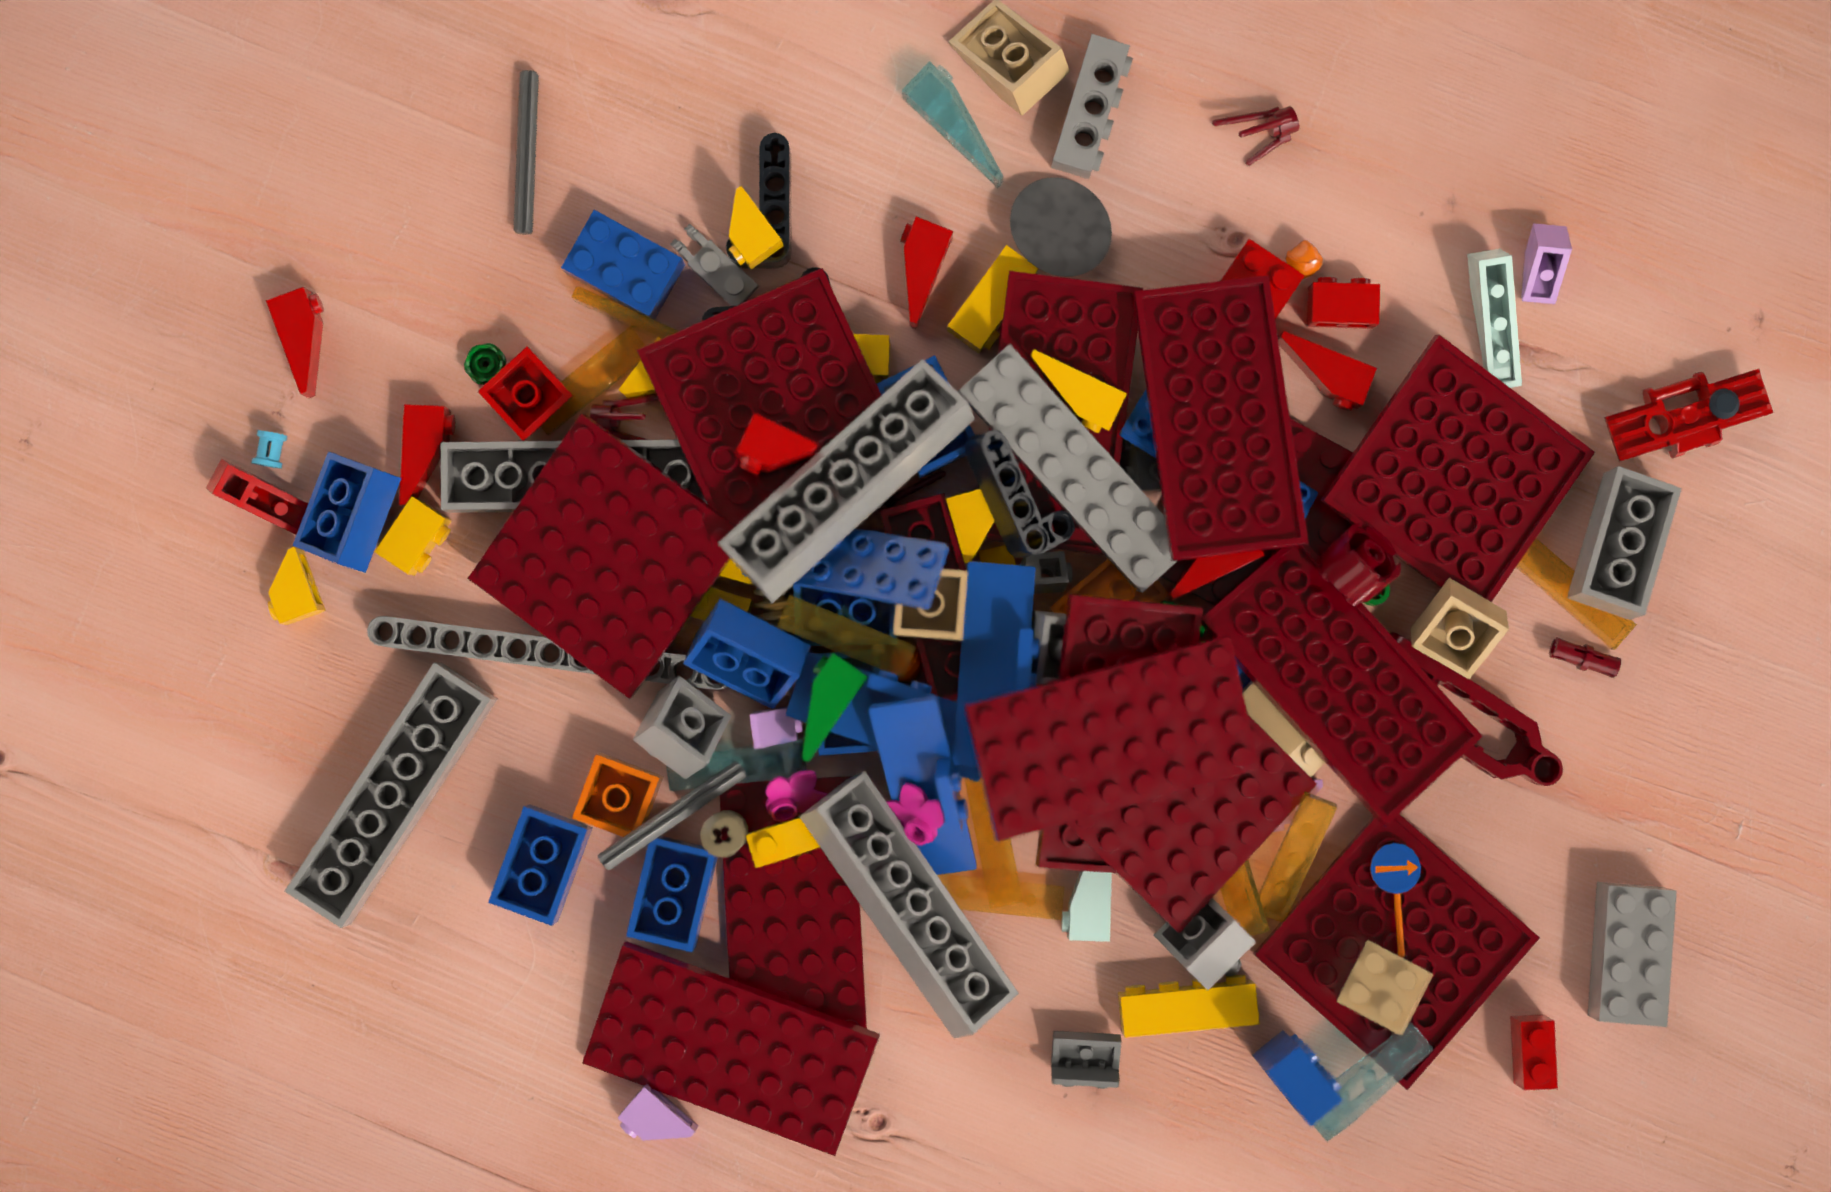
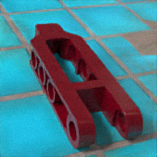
(1527, 756)

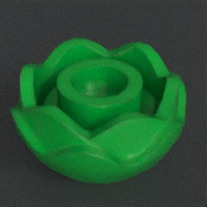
(477, 356)

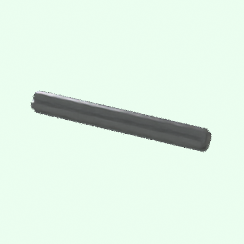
(526, 152)
(672, 815)

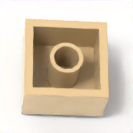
(945, 614)
(1459, 628)
(1385, 987)

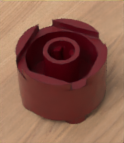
(1359, 564)

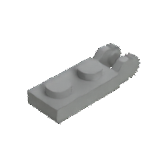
(716, 269)

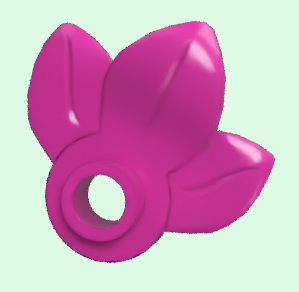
(792, 795)
(917, 814)

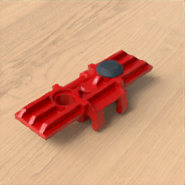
(1693, 425)

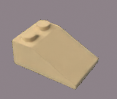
(1011, 56)
(1280, 729)

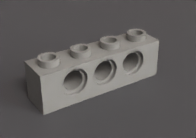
(1100, 55)

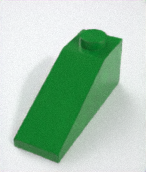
(831, 694)

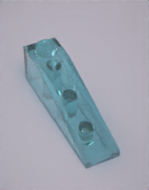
(942, 107)
(758, 763)
(1372, 1078)

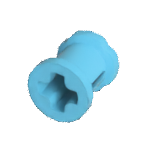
(265, 439)

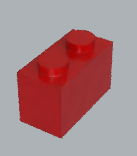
(1343, 304)
(1534, 1052)

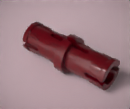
(1585, 657)

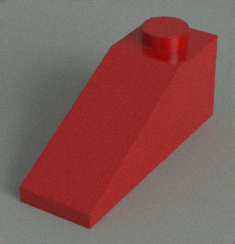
(923, 257)
(300, 333)
(1331, 372)
(421, 446)
(257, 496)
(1208, 569)

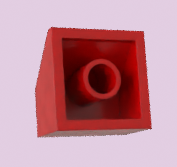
(525, 393)
(772, 447)

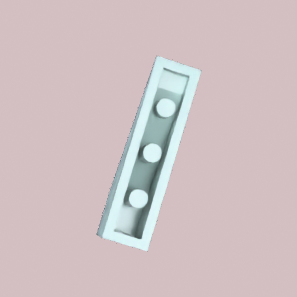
(1495, 313)
(1089, 908)

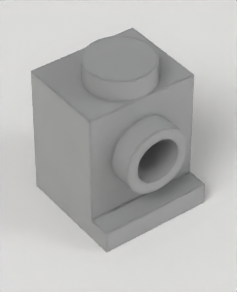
(1055, 566)

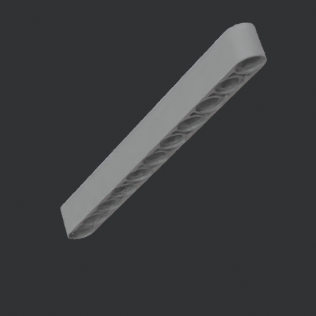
(501, 648)

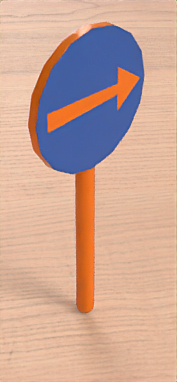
(1396, 871)

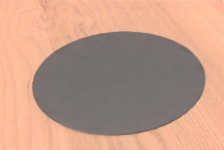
(1060, 227)

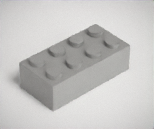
(1624, 543)
(1632, 954)

